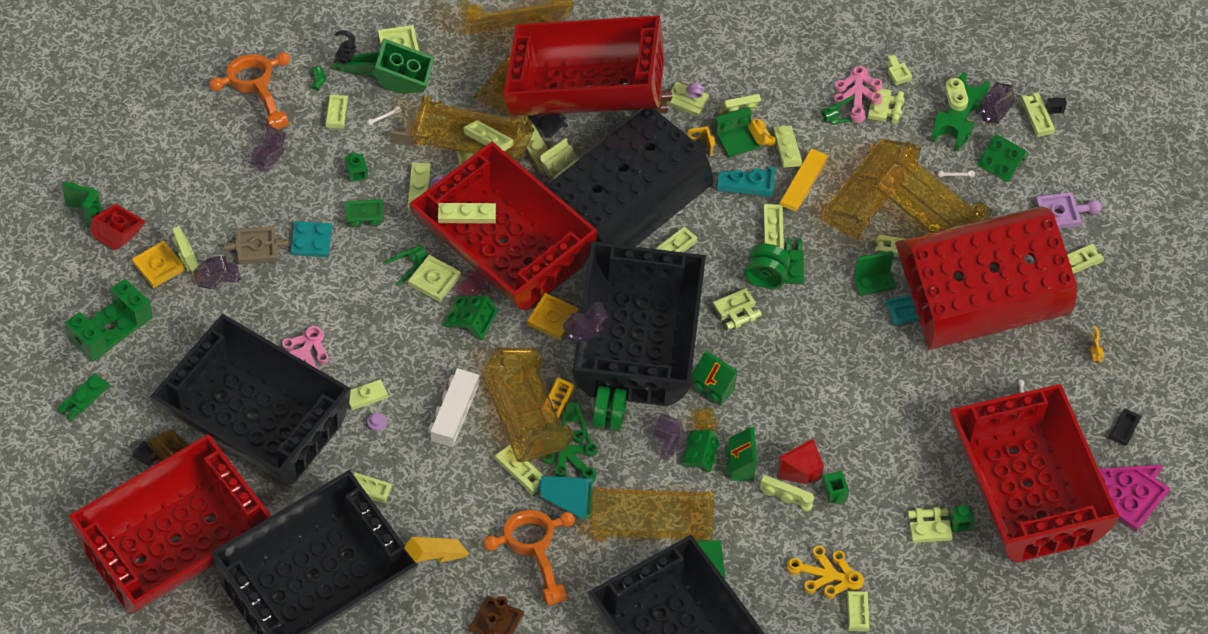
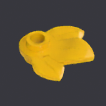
(1096, 351)

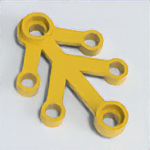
(827, 574)

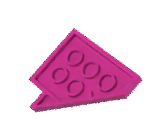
(1135, 492)

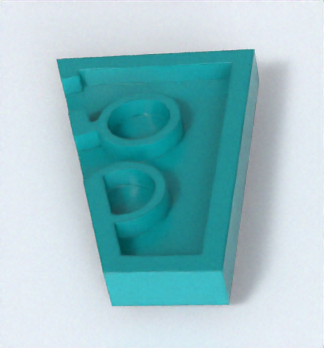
(754, 182)

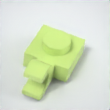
(898, 72)

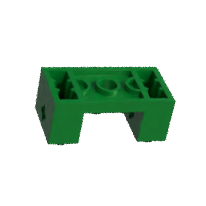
(127, 311)

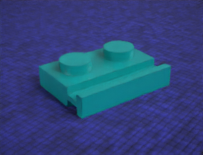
(902, 310)

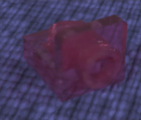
(472, 284)

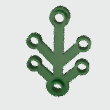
(569, 453)

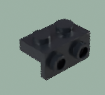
(549, 123)

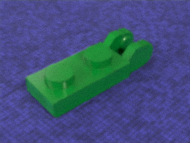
(795, 272)
(84, 396)

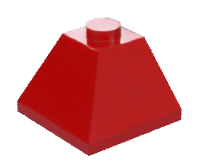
(801, 464)

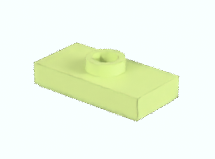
(336, 111)
(367, 394)
(375, 488)
(857, 611)

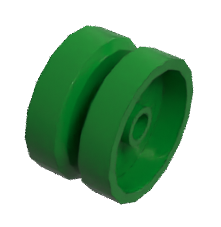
(767, 266)
(607, 408)

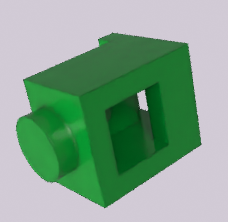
(354, 164)
(836, 482)
(961, 514)

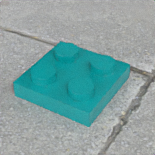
(311, 239)

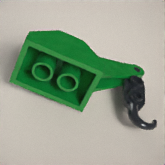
(394, 64)

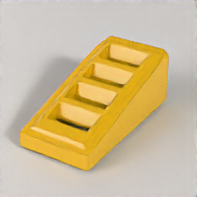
(570, 387)

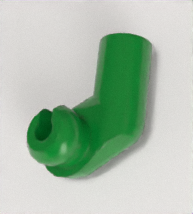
(319, 74)

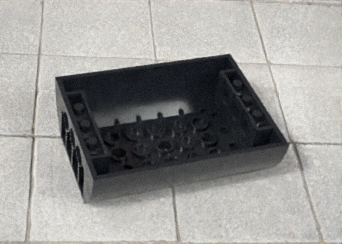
(647, 194)
(660, 362)
(259, 380)
(309, 539)
(682, 586)

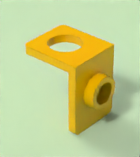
(705, 134)

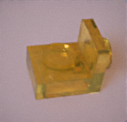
(705, 419)

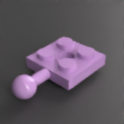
(1067, 204)

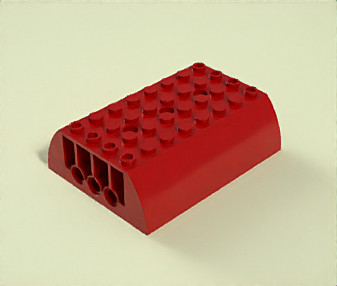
(585, 54)
(527, 215)
(984, 299)
(1050, 457)
(164, 504)

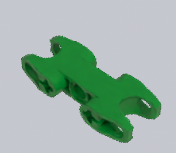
(956, 122)

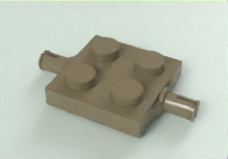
(256, 245)

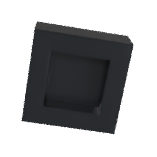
(1056, 105)
(144, 454)

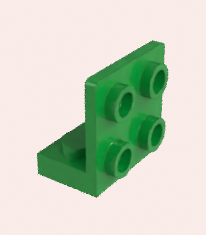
(734, 132)
(1002, 157)
(84, 199)
(873, 273)
(472, 313)

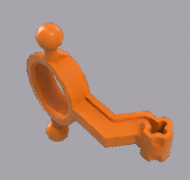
(275, 119)
(552, 593)

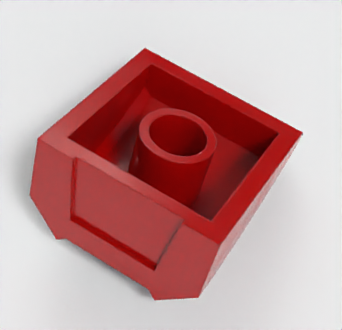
(115, 226)

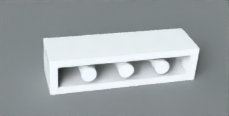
(454, 407)

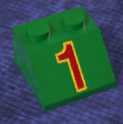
(714, 378)
(742, 456)

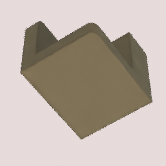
(402, 136)

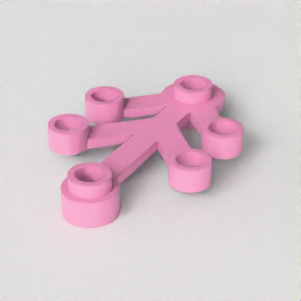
(858, 75)
(304, 352)

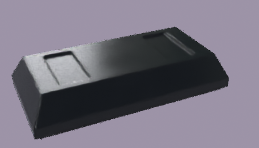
(1125, 427)

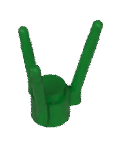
(831, 113)
(414, 254)
(574, 414)

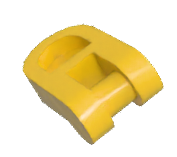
(760, 133)

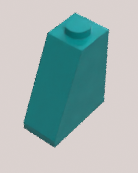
(569, 493)

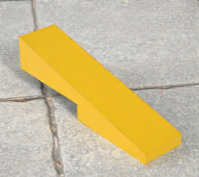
(804, 179)
(435, 548)

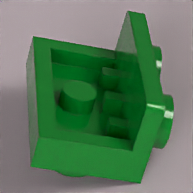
(364, 212)
(701, 449)

